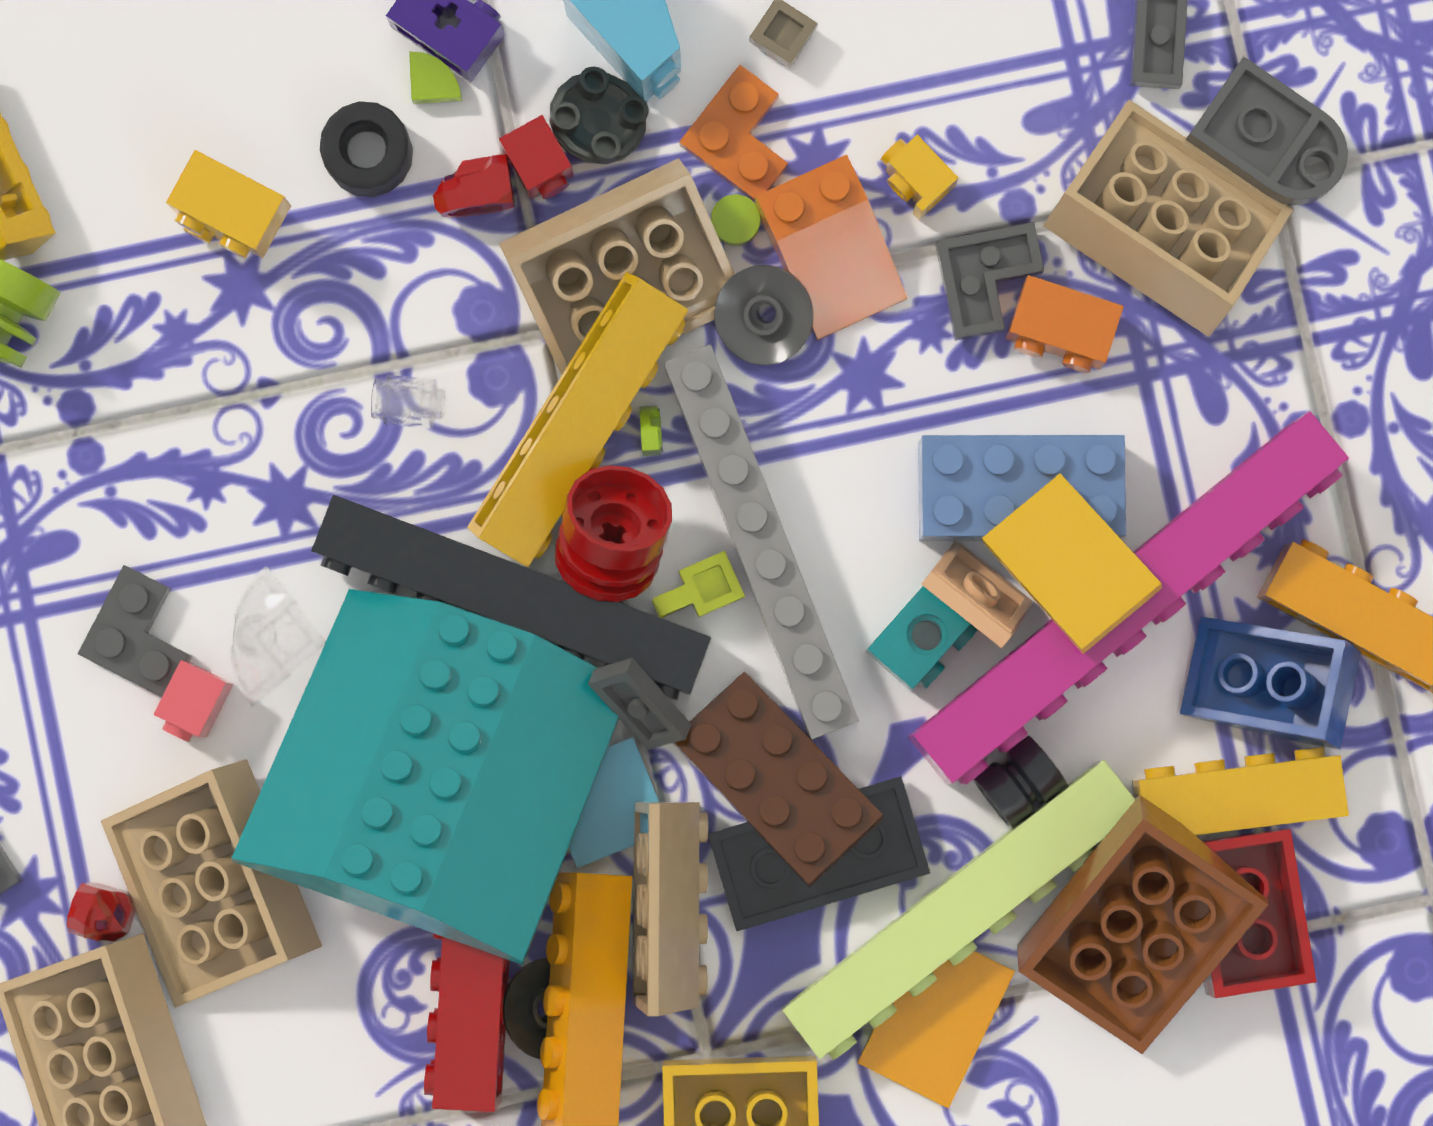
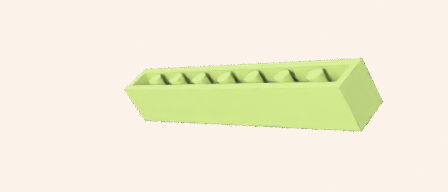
(957, 912)

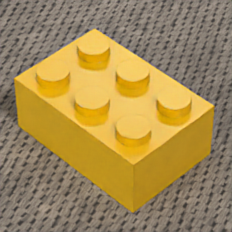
(741, 1091)

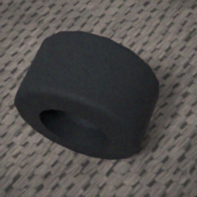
(356, 119)

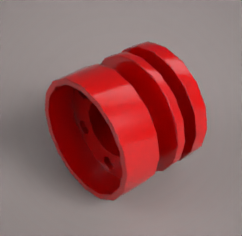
(613, 533)

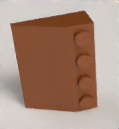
(1139, 926)

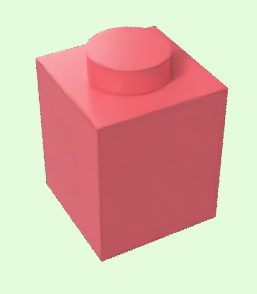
(192, 701)

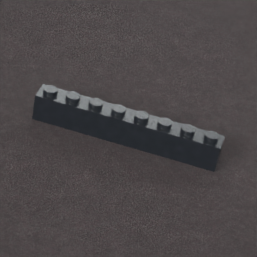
(506, 592)

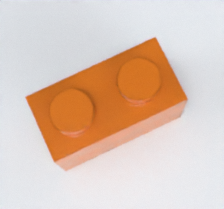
(1063, 324)

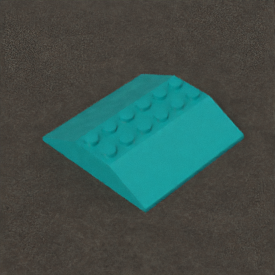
(433, 771)

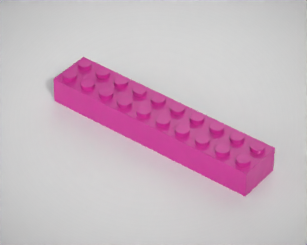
(1180, 555)

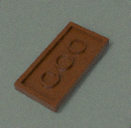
(778, 779)

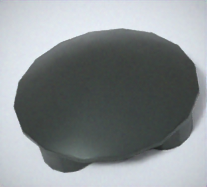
(598, 117)

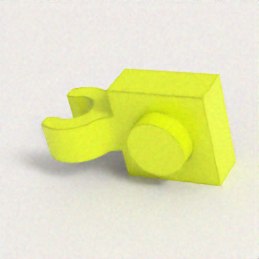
(705, 585)

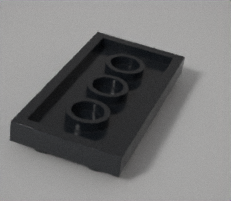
(766, 889)

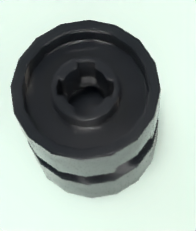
(1020, 782)

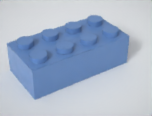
(981, 479)

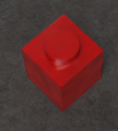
(537, 158)

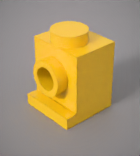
(918, 174)

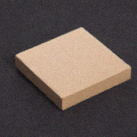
(978, 593)

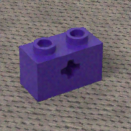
(460, 48)

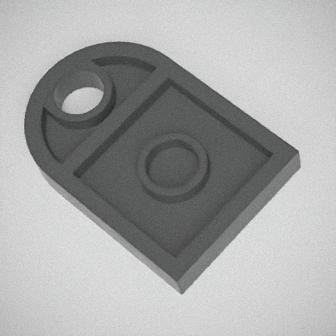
(1268, 133)

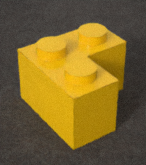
(227, 206)

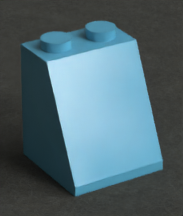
(633, 39)

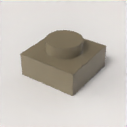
(783, 32)

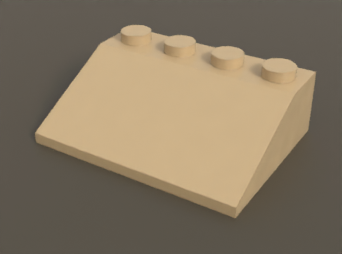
(1168, 219)
(643, 228)
(667, 907)
(198, 908)
(100, 1041)

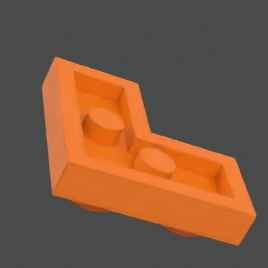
(724, 138)

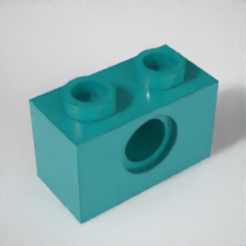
(900, 655)

